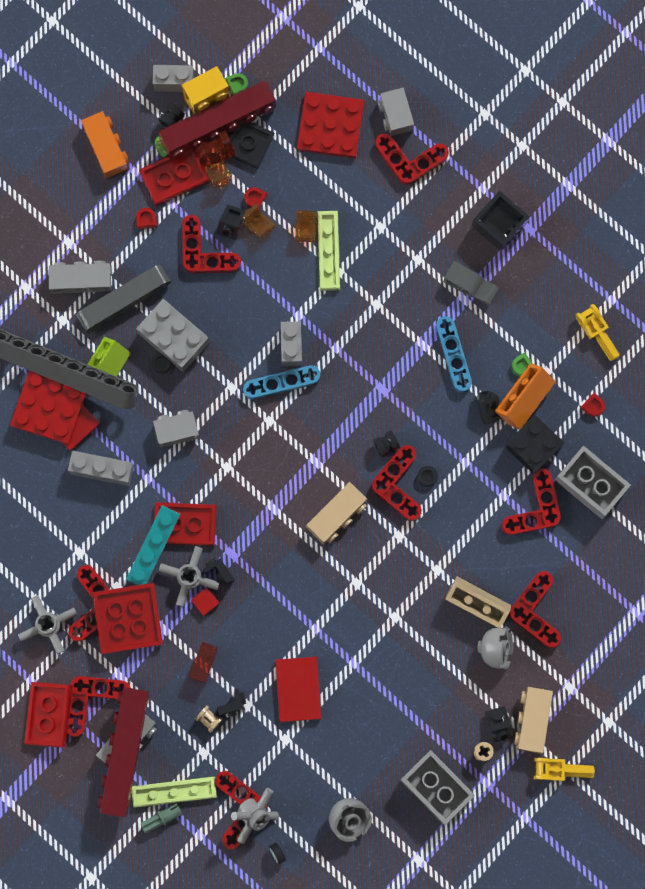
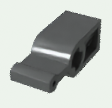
(470, 283)

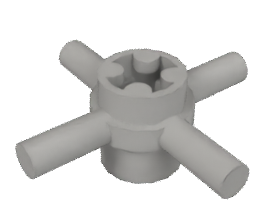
(185, 569)
(52, 632)
(254, 815)

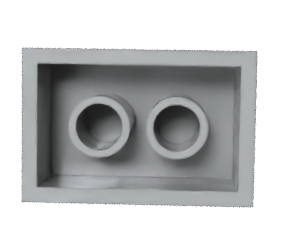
(173, 335)
(592, 482)
(437, 787)

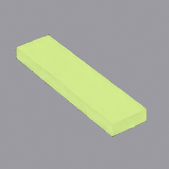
(328, 250)
(174, 792)

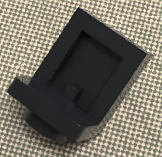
(229, 710)
(499, 724)

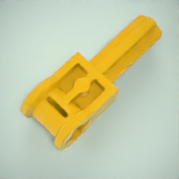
(595, 327)
(557, 770)

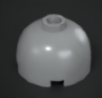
(496, 647)
(349, 819)

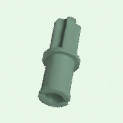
(161, 818)

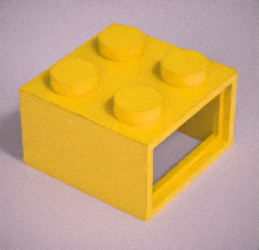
(205, 90)

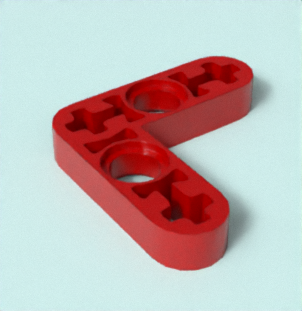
(412, 166)
(202, 258)
(391, 488)
(540, 514)
(528, 609)
(85, 634)
(84, 697)
(225, 787)

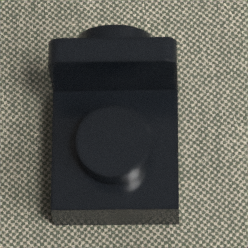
(230, 222)
(487, 404)
(222, 573)

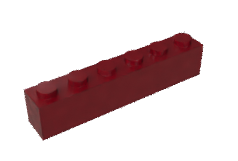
(217, 118)
(124, 752)

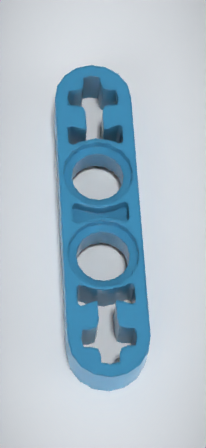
(450, 355)
(280, 378)

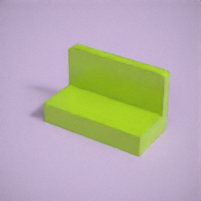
(109, 356)

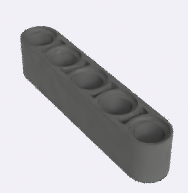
(123, 298)

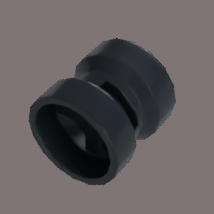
(171, 116)
(386, 444)

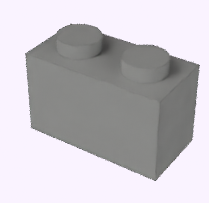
(171, 77)
(396, 112)
(291, 344)
(176, 428)

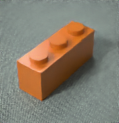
(105, 144)
(525, 396)

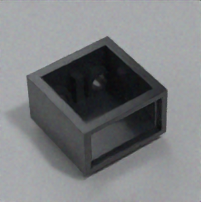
(500, 221)
(534, 444)

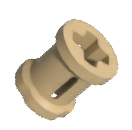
(208, 719)
(477, 750)

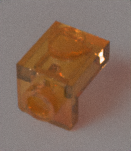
(218, 174)
(258, 222)
(305, 226)

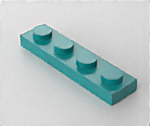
(153, 546)

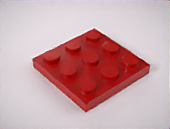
(330, 125)
(48, 408)
(127, 618)

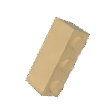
(337, 514)
(478, 602)
(533, 720)

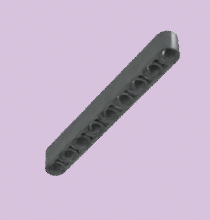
(67, 371)

